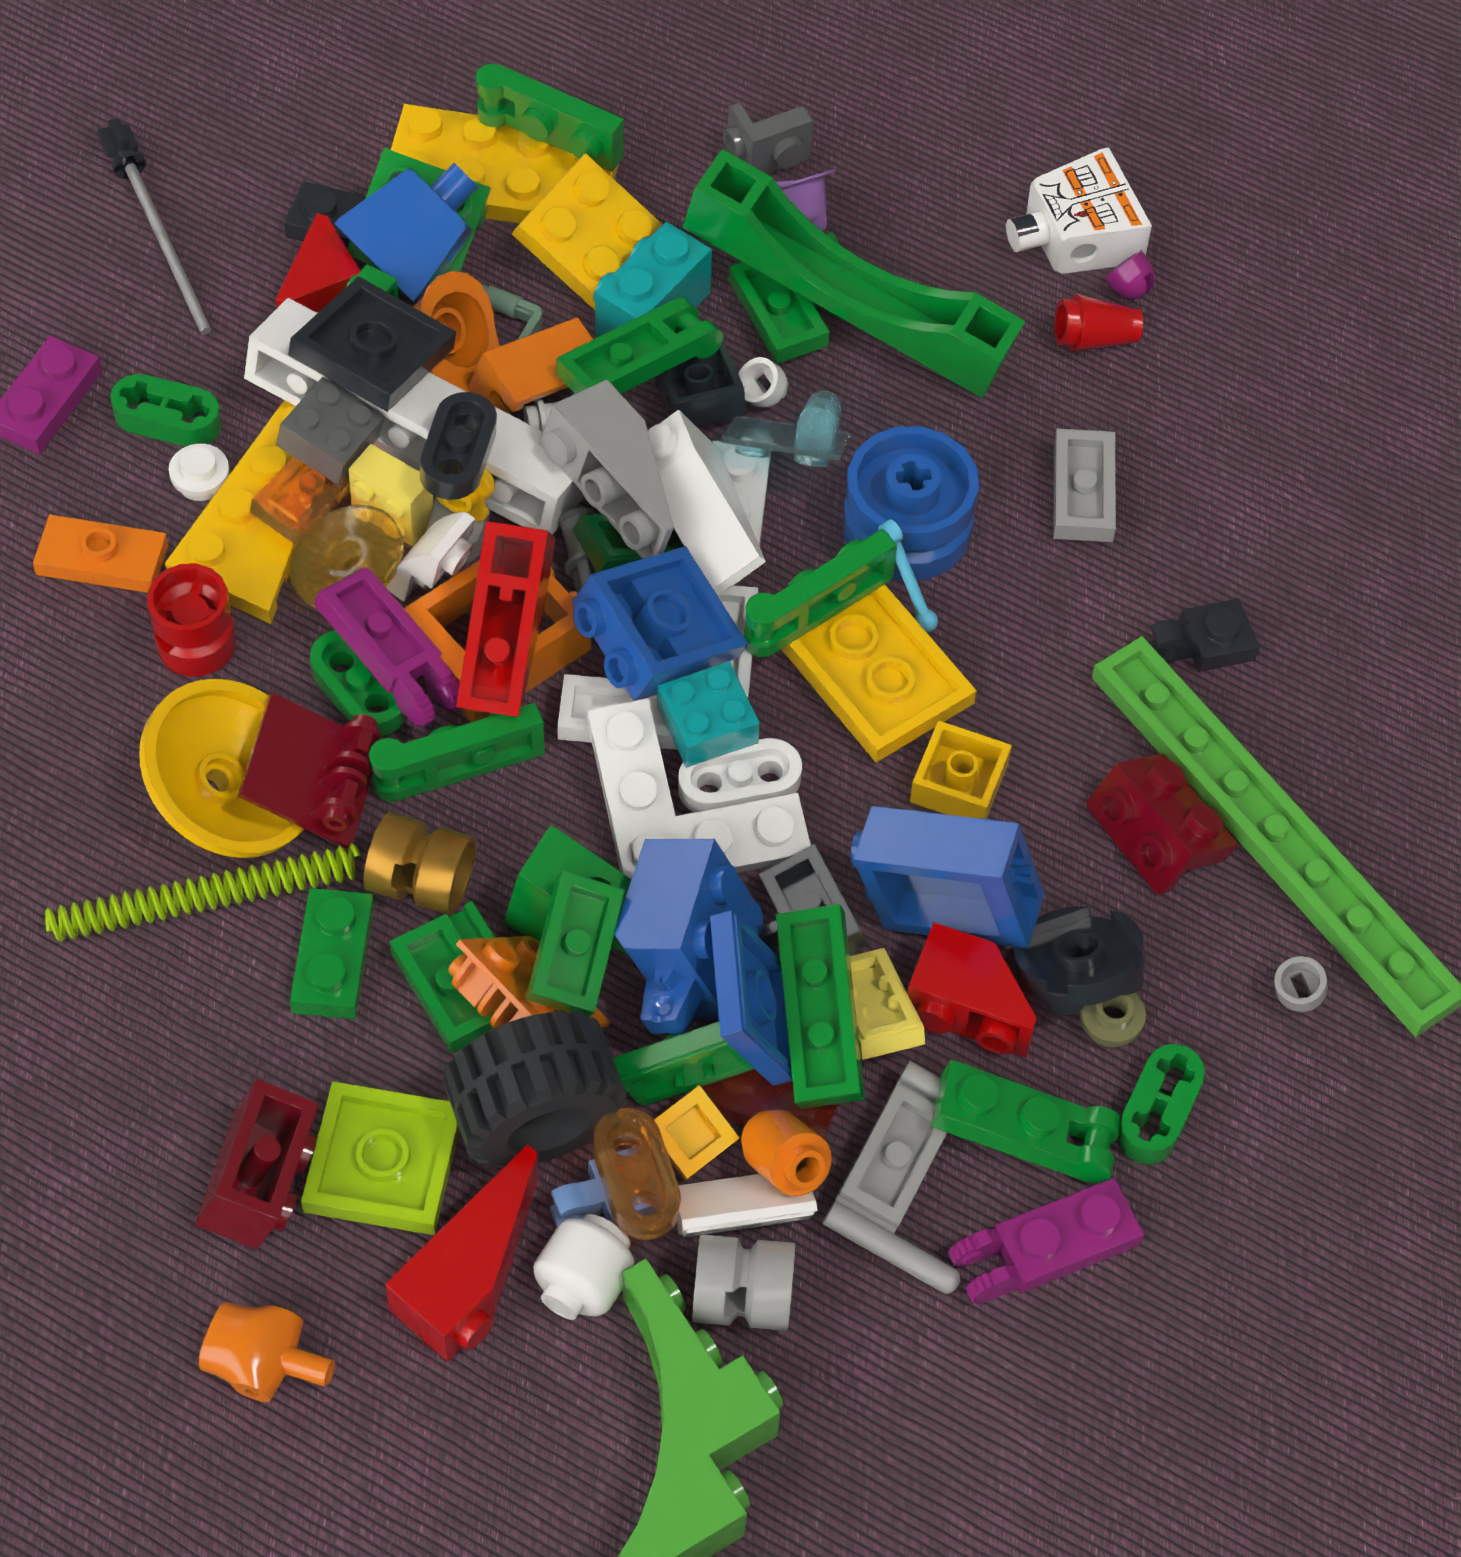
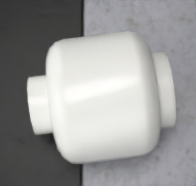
(583, 1267)

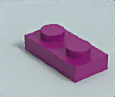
(46, 393)

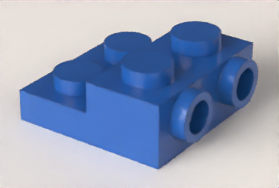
(656, 621)

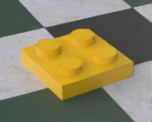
(585, 227)

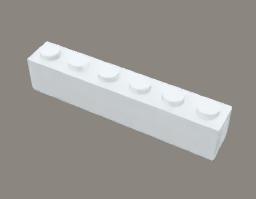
(526, 481)

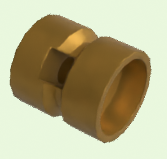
(419, 863)

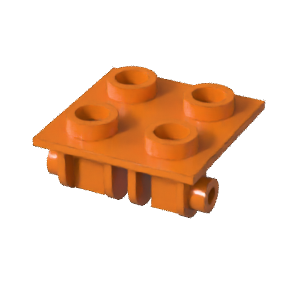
(497, 975)

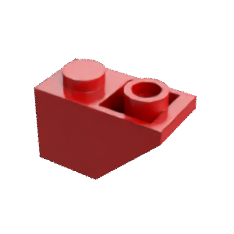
(970, 991)

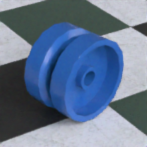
(922, 485)

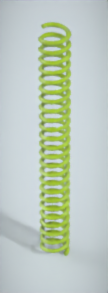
(203, 890)

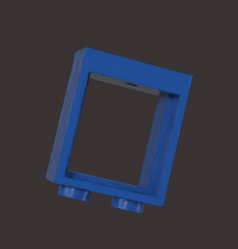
(950, 873)

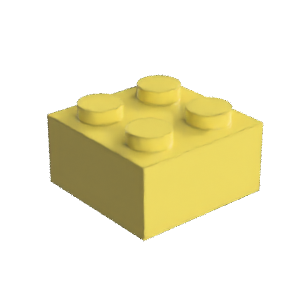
(394, 487)

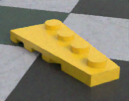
(235, 542)

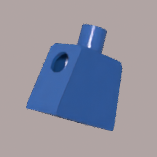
(412, 227)

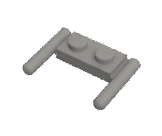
(888, 1177)

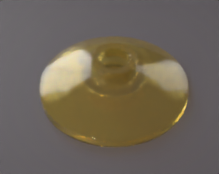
(343, 545)

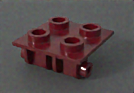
(311, 769)

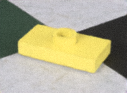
(882, 1006)

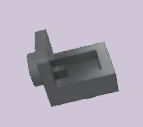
(772, 142)

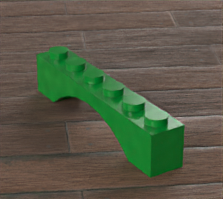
(940, 328)

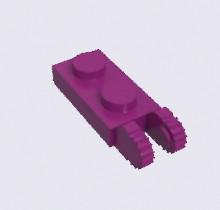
(389, 644)
(1050, 1241)

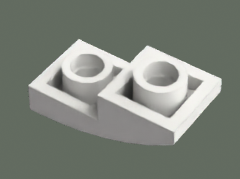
(438, 551)

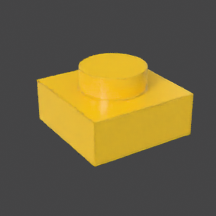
(694, 1132)

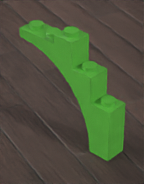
(706, 1425)

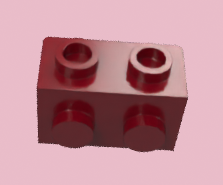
(1159, 820)

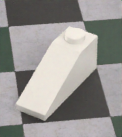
(704, 503)

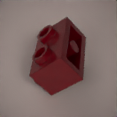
(258, 1164)

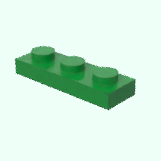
(820, 1007)

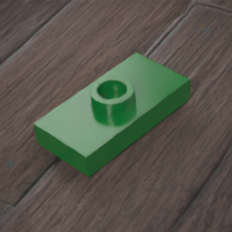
(679, 1065)

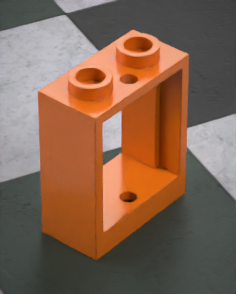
(554, 646)

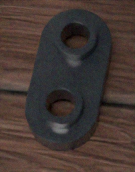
(456, 451)

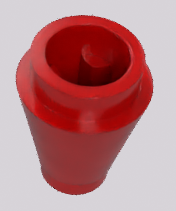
(1095, 323)

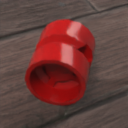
(192, 619)

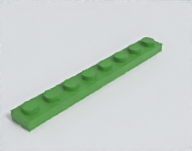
(1280, 837)

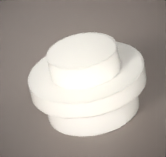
(198, 471)

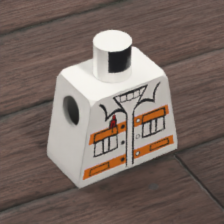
(1082, 216)

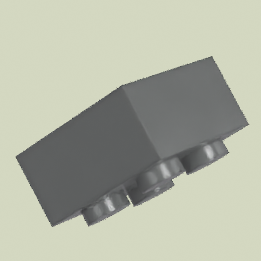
(329, 430)

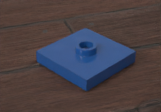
(750, 997)

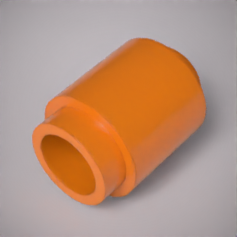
(786, 1152)

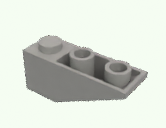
(612, 461)

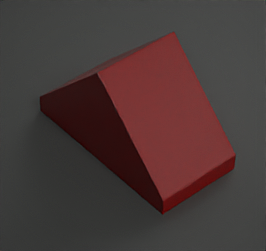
(319, 268)

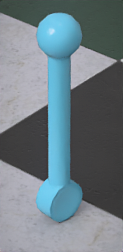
(925, 617)

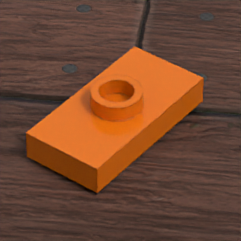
(100, 553)

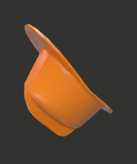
(466, 308)

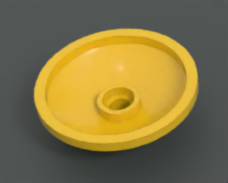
(204, 735)

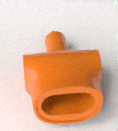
(258, 1348)

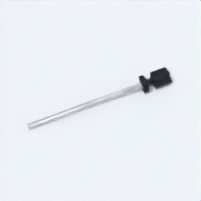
(121, 145)

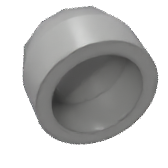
(1313, 978)

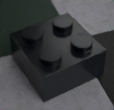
(704, 389)

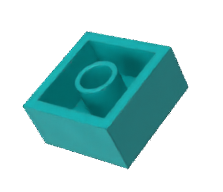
(708, 714)

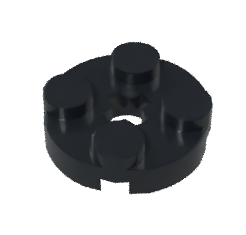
(1108, 963)

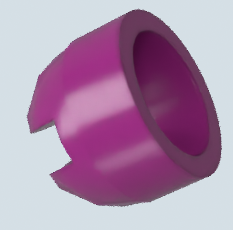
(1132, 277)

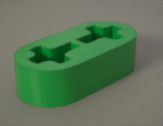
(166, 410)
(1148, 1098)

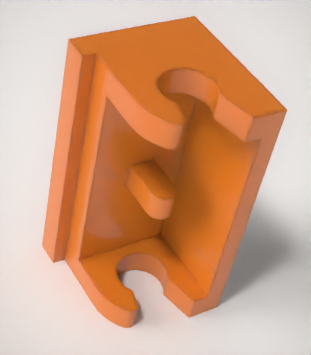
(527, 366)

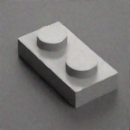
(1084, 485)

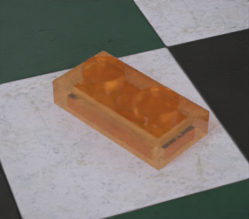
(297, 500)

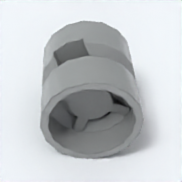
(743, 1282)

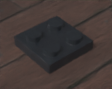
(372, 343)

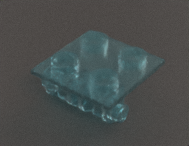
(811, 440)

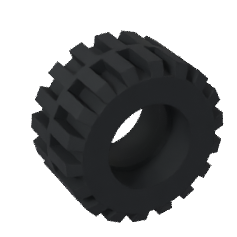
(533, 1085)

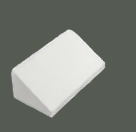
(738, 1205)

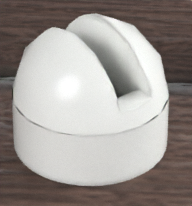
(754, 390)

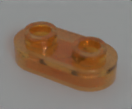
(639, 1177)

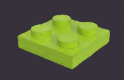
(381, 1158)

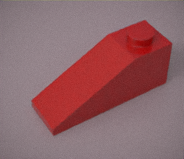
(505, 617)
(460, 1274)

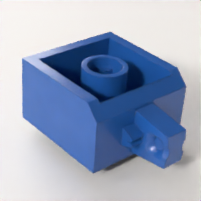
(669, 927)

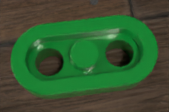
(353, 690)

